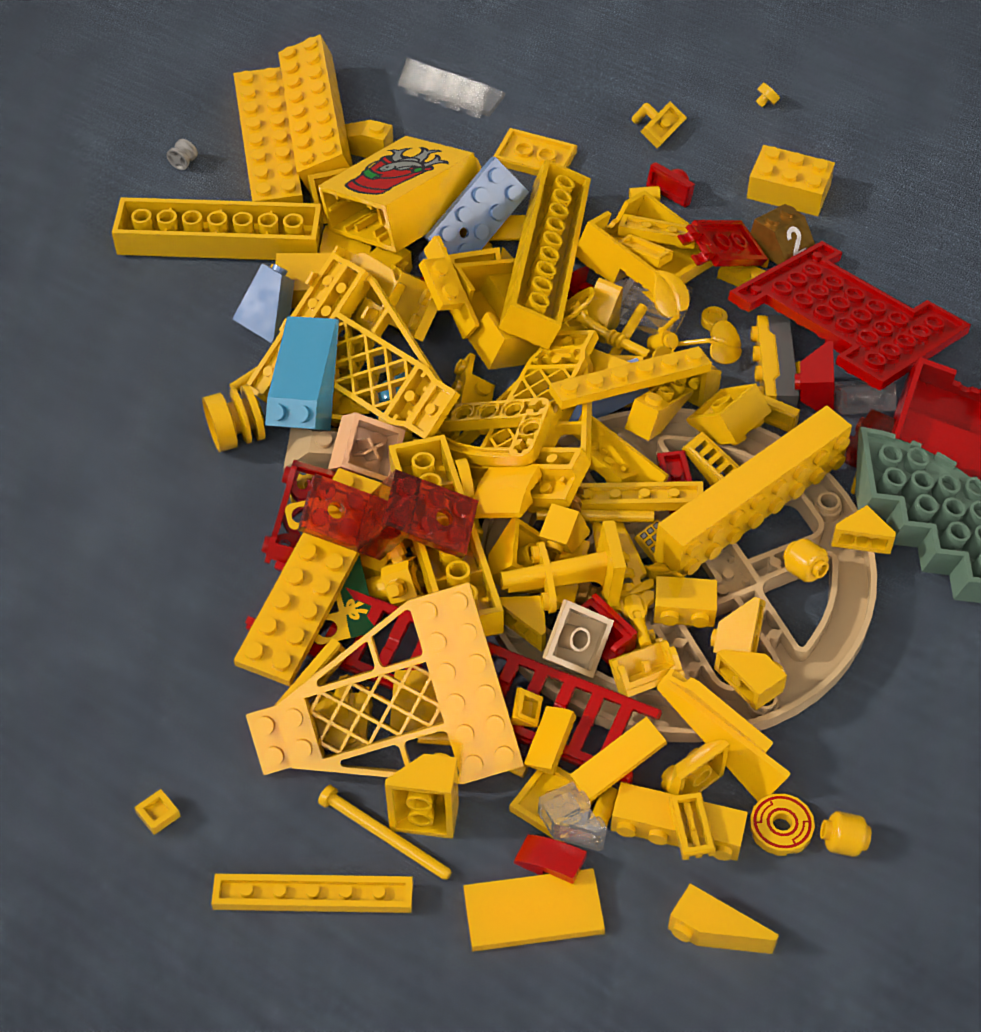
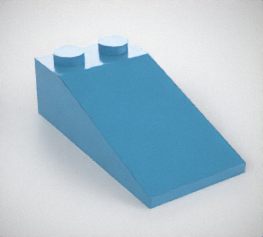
(304, 375)

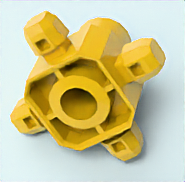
(398, 579)

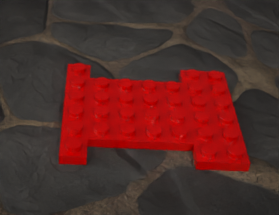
(872, 328)

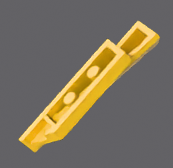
(718, 721)

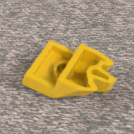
(344, 716)

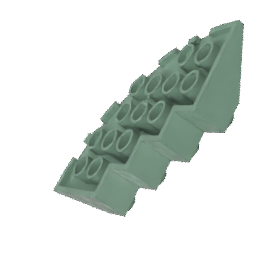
(925, 504)

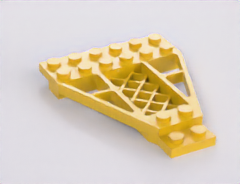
(335, 294)
(560, 467)
(462, 681)

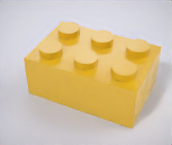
(790, 179)

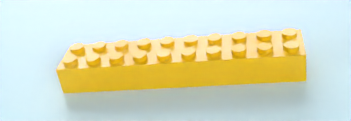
(545, 255)

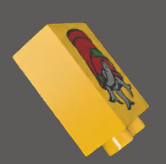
(397, 192)

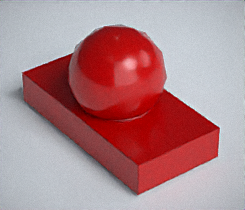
(672, 183)

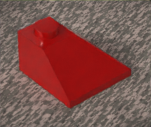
(817, 378)

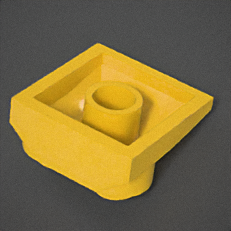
(697, 769)

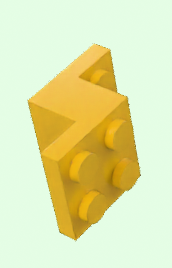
(415, 304)

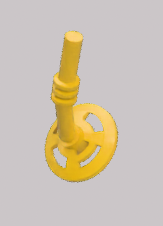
(577, 310)

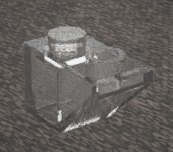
(570, 819)

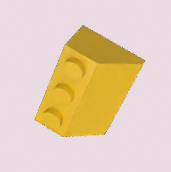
(424, 796)

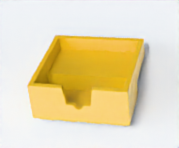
(613, 261)
(486, 290)

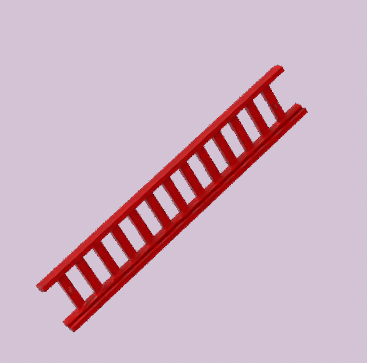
(571, 753)

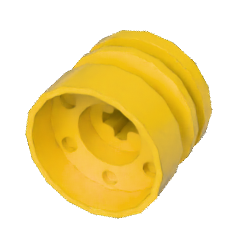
(232, 418)

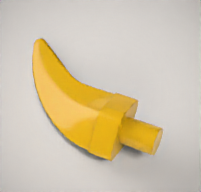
(660, 569)

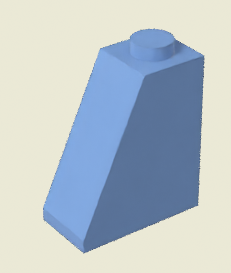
(266, 302)

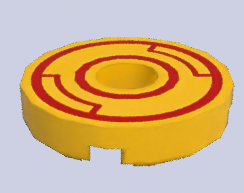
(786, 808)

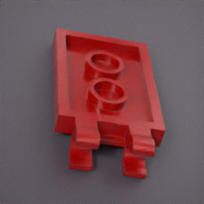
(723, 243)

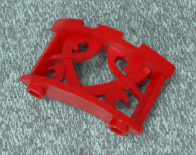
(272, 545)

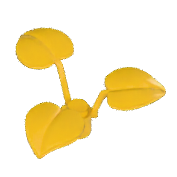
(672, 297)

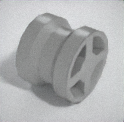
(182, 154)

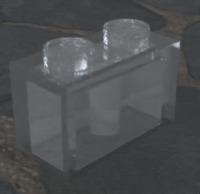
(859, 397)

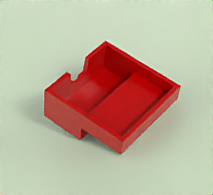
(941, 415)

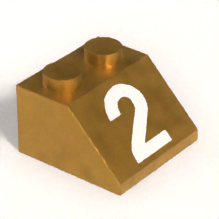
(782, 233)

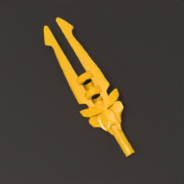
(637, 595)

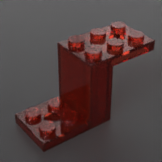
(394, 511)

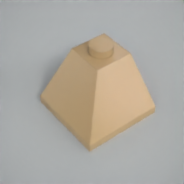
(310, 446)

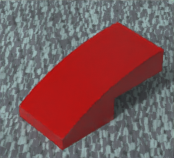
(550, 856)

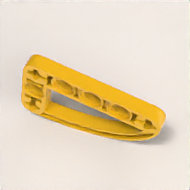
(525, 448)

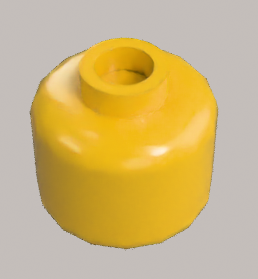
(806, 560)
(846, 834)

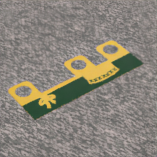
(352, 614)

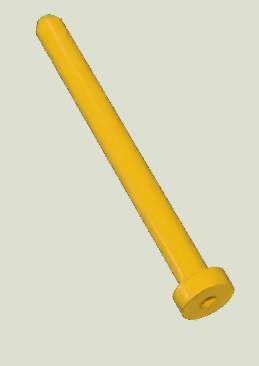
(330, 798)

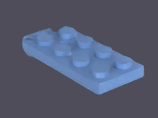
(479, 209)

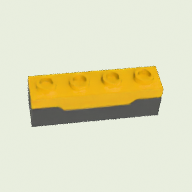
(775, 358)

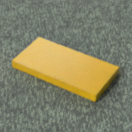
(532, 910)

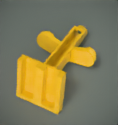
(603, 567)

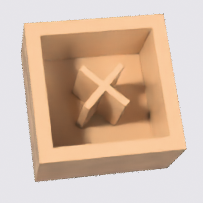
(363, 446)

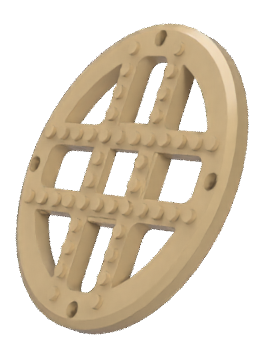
(809, 669)

